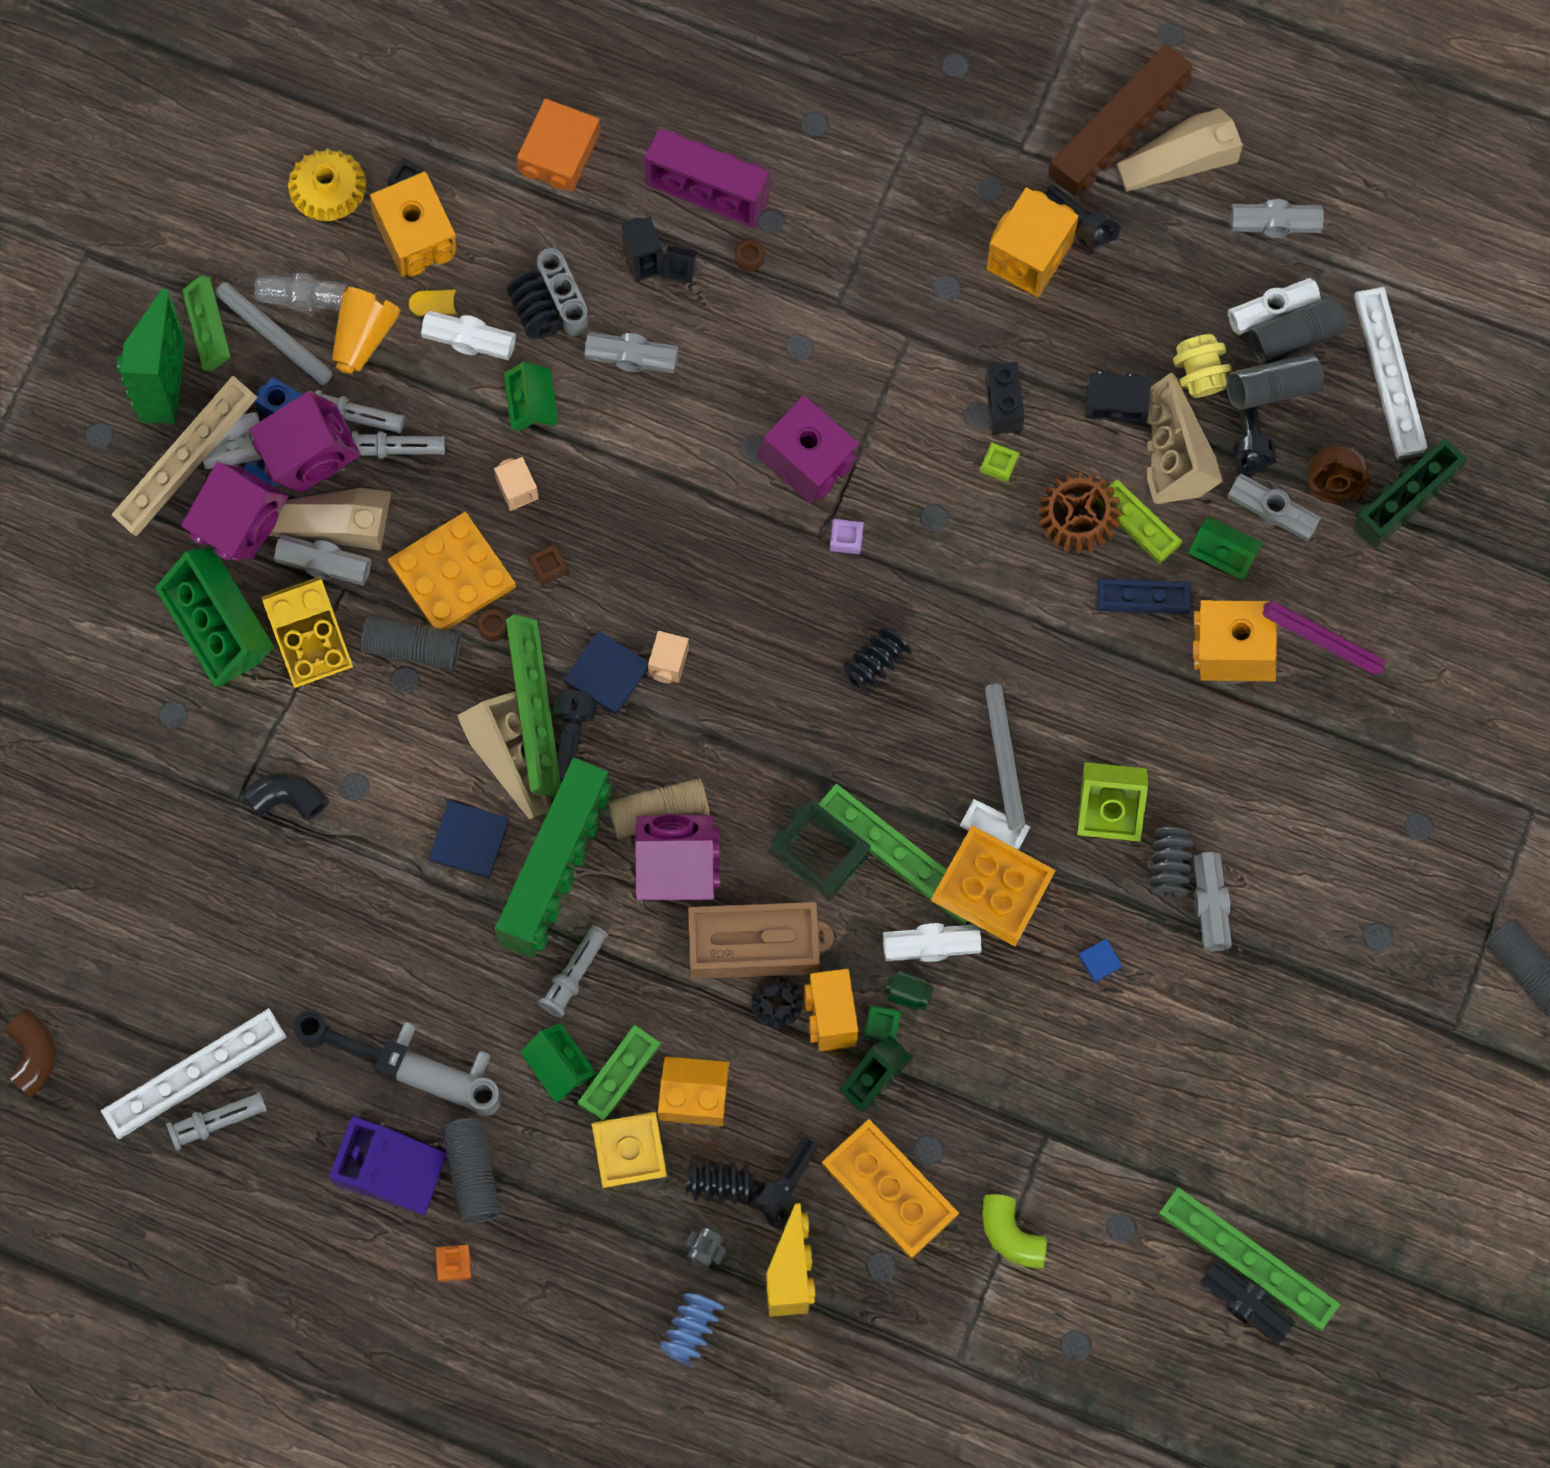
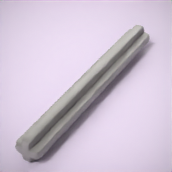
(273, 333)
(1004, 757)

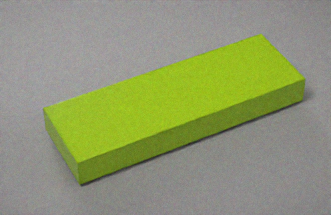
(1143, 525)

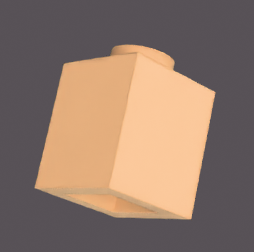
(515, 483)
(668, 657)

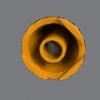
(360, 328)

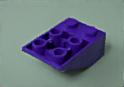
(387, 1166)

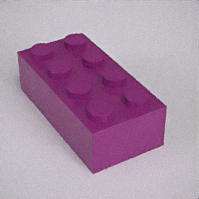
(707, 177)

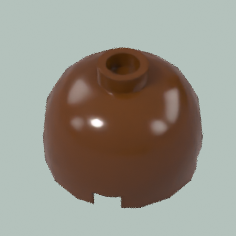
(1338, 473)

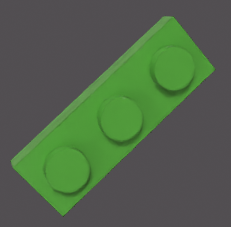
(206, 323)
(619, 1073)

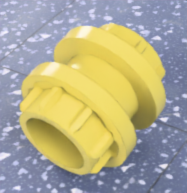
(1202, 365)

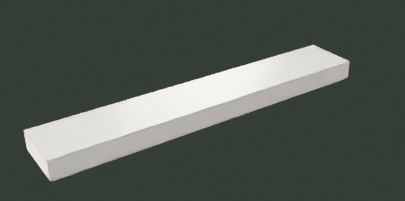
(1390, 373)
(193, 1074)

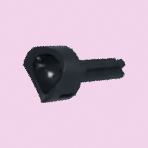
(1094, 228)
(1253, 450)
(572, 725)
(776, 1198)

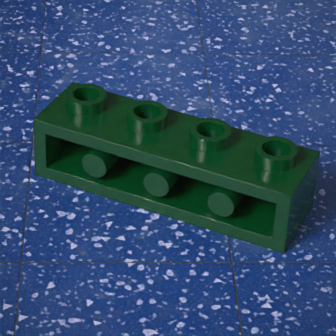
(1409, 493)

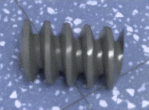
(1168, 862)

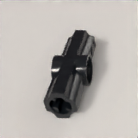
(1247, 1302)

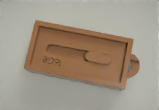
(756, 940)

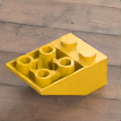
(307, 631)
(786, 1278)

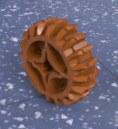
(1089, 520)

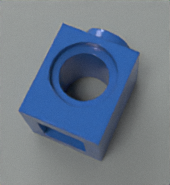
(272, 391)

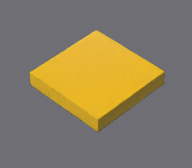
(629, 1149)

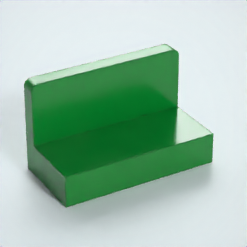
(530, 396)
(1225, 547)
(557, 1061)

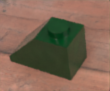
(875, 1073)

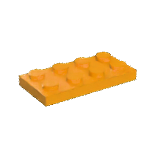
(890, 1189)

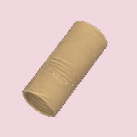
(687, 799)

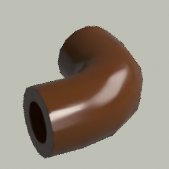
(37, 1052)

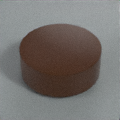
(749, 255)
(492, 625)

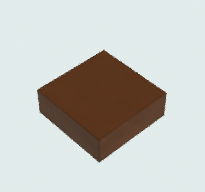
(548, 564)

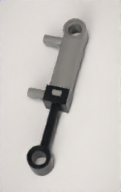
(401, 1065)

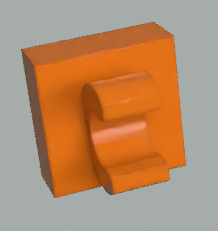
(453, 1263)

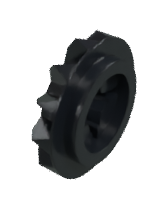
(785, 1014)

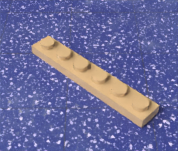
(184, 456)

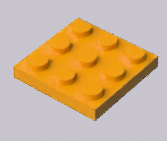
(451, 573)
(993, 885)

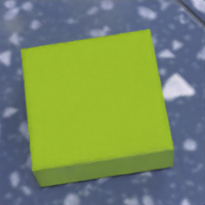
(999, 462)

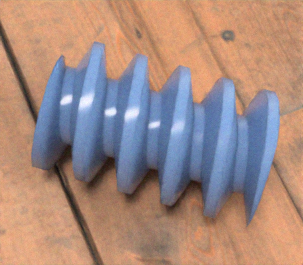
(690, 1328)

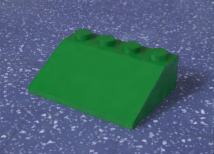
(154, 362)

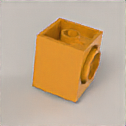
(413, 224)
(1031, 241)
(1234, 642)

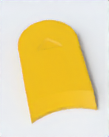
(434, 300)

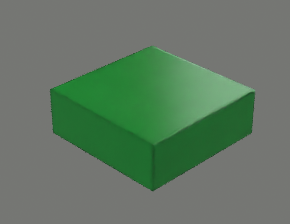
(881, 1023)

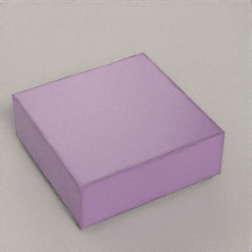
(846, 536)

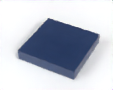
(607, 672)
(469, 839)

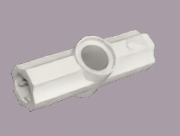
(1287, 298)
(468, 335)
(931, 942)

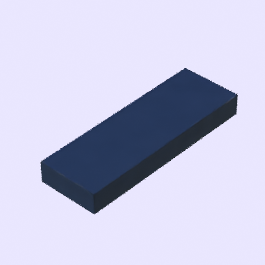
(1143, 596)

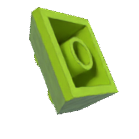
(1112, 801)

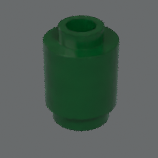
(908, 991)

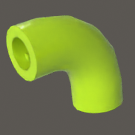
(1007, 1237)

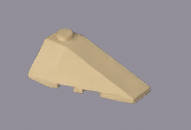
(1189, 148)
(1180, 453)
(340, 517)
(497, 738)

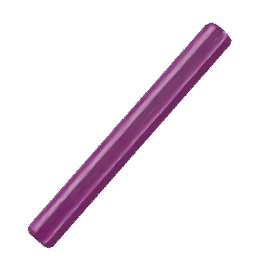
(1323, 637)

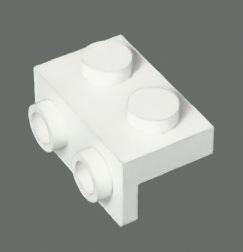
(236, 444)

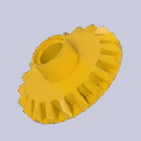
(332, 199)

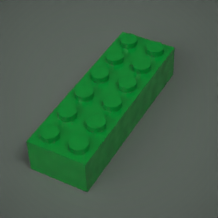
(554, 858)

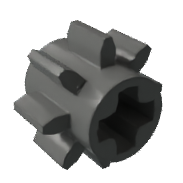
(705, 1247)

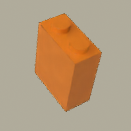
(558, 145)

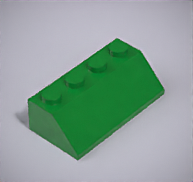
(213, 616)

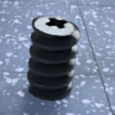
(532, 305)
(874, 658)
(720, 1182)

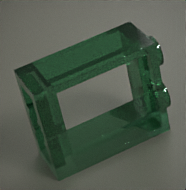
(847, 867)

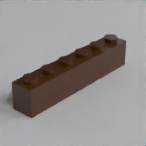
(1121, 120)

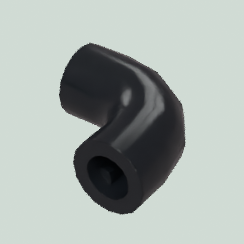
(286, 789)

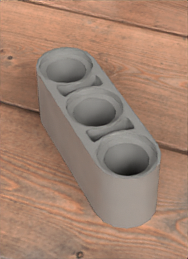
(560, 279)

